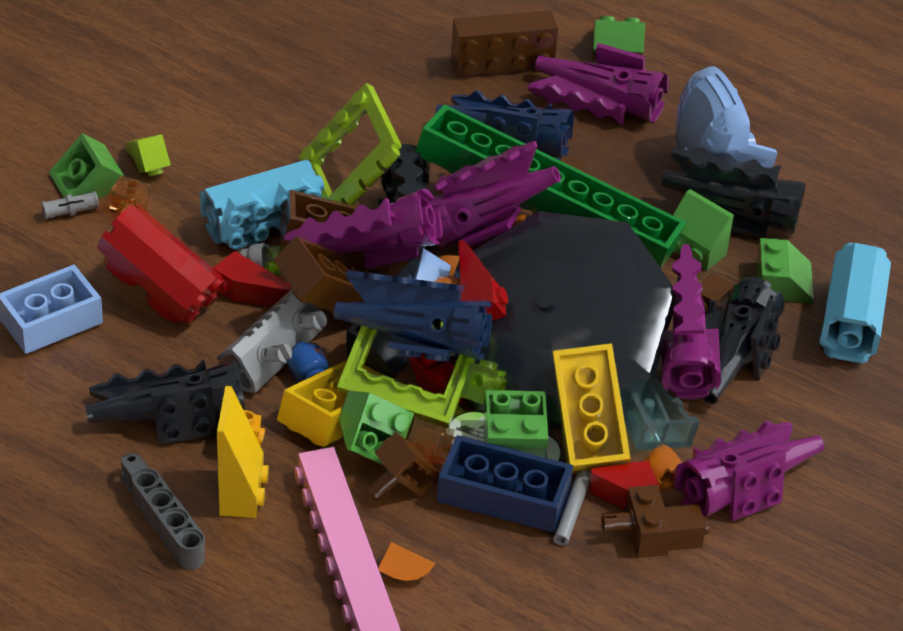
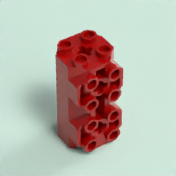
(151, 256)

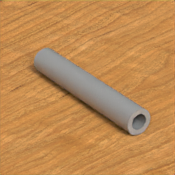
(572, 508)

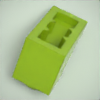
(149, 154)

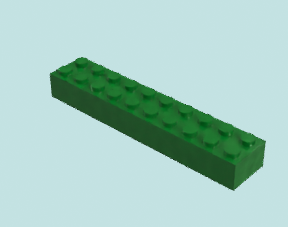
(461, 141)

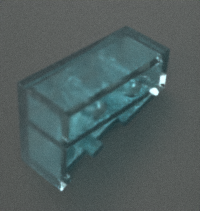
(657, 417)

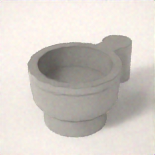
(257, 253)

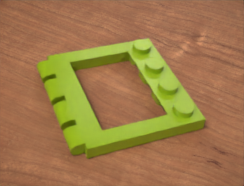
(345, 121)
(423, 404)

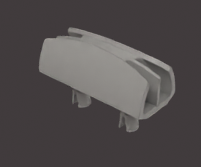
(269, 341)

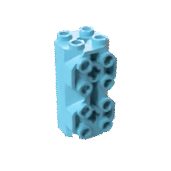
(250, 206)
(855, 303)

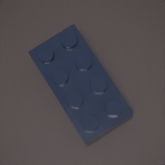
(504, 483)

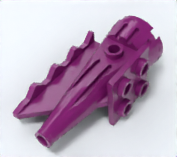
(604, 87)
(486, 196)
(384, 234)
(689, 350)
(744, 470)

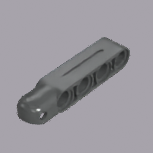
(164, 512)

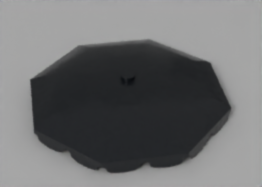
(574, 288)

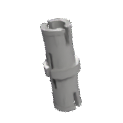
(70, 205)

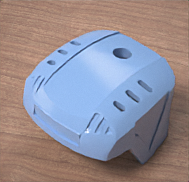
(716, 120)

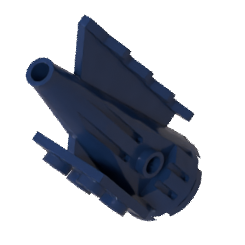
(522, 121)
(413, 315)

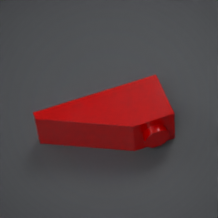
(250, 282)
(480, 283)

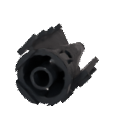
(405, 176)
(740, 188)
(745, 330)
(179, 401)

